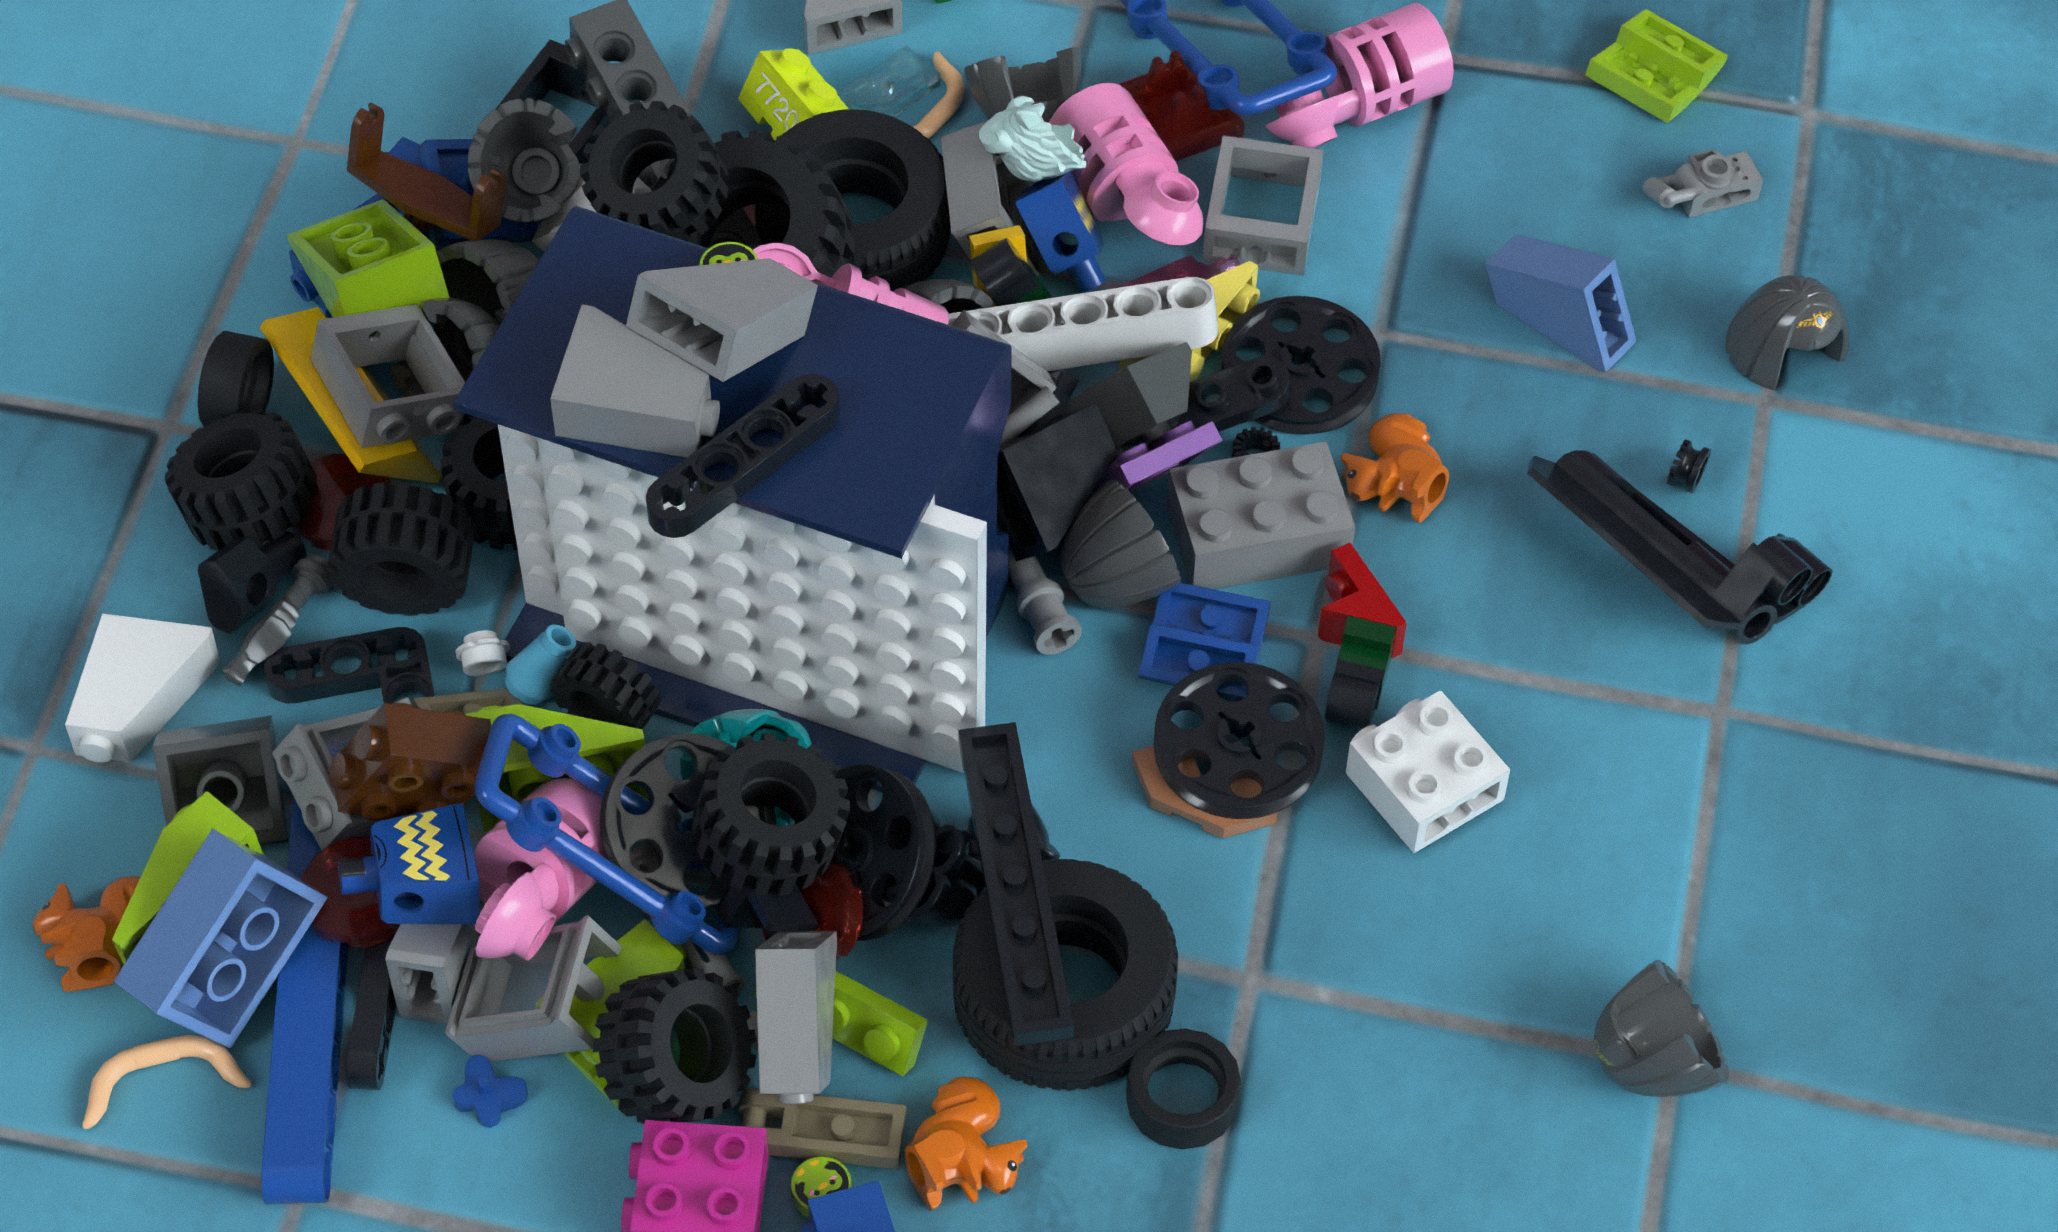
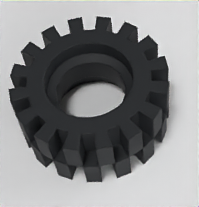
(605, 687)

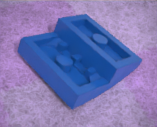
(1202, 629)

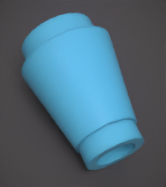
(537, 664)

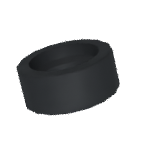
(235, 376)
(1177, 1129)

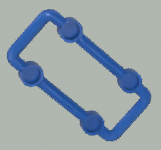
(1304, 53)
(537, 821)

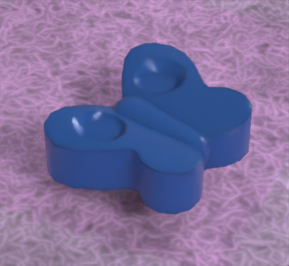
(487, 1092)

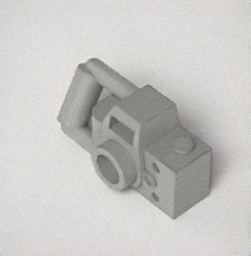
(1708, 183)

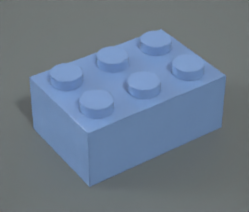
(220, 939)

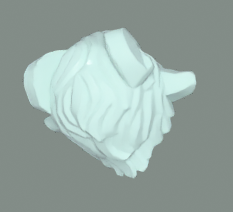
(1028, 144)

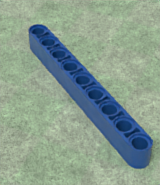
(304, 1056)

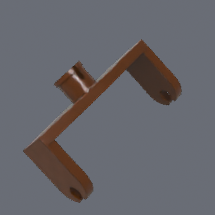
(418, 191)

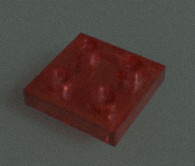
(1180, 108)

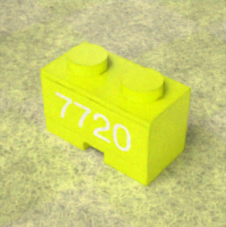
(786, 90)

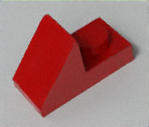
(1356, 595)

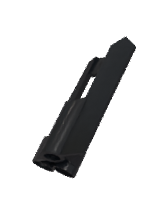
(1740, 597)

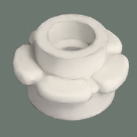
(482, 653)

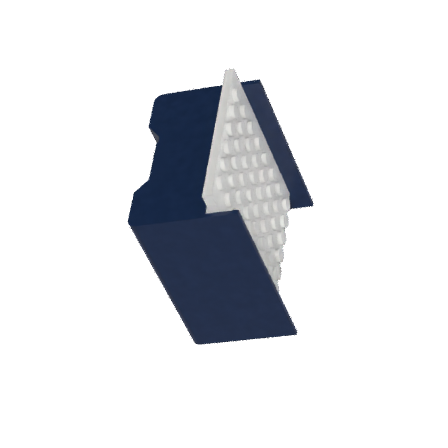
(827, 591)

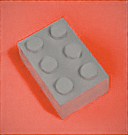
(1258, 515)

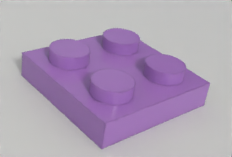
(1151, 462)

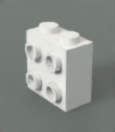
(1426, 770)

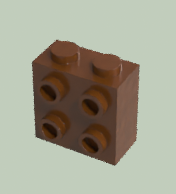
(409, 762)

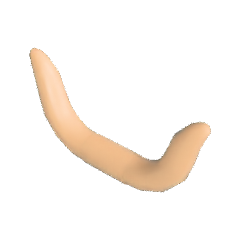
(951, 101)
(155, 1054)

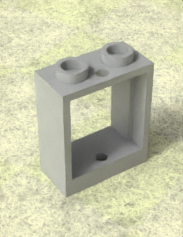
(981, 191)
(1281, 244)
(401, 334)

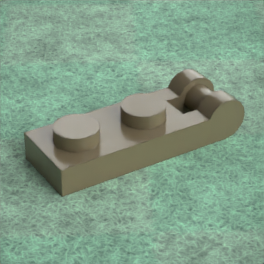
(829, 1127)

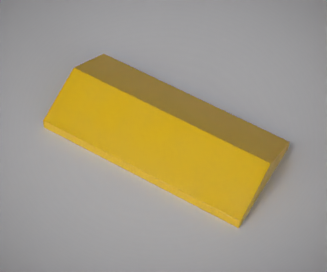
(293, 341)

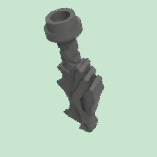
(274, 629)

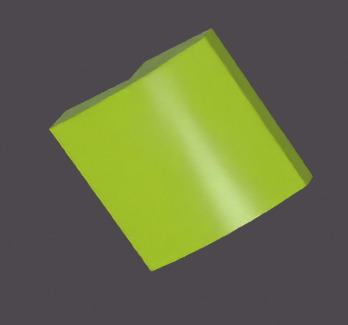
(1656, 65)

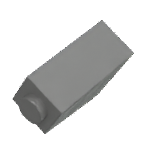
(849, 22)
(722, 312)
(630, 391)
(427, 968)
(795, 1013)

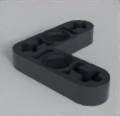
(391, 675)

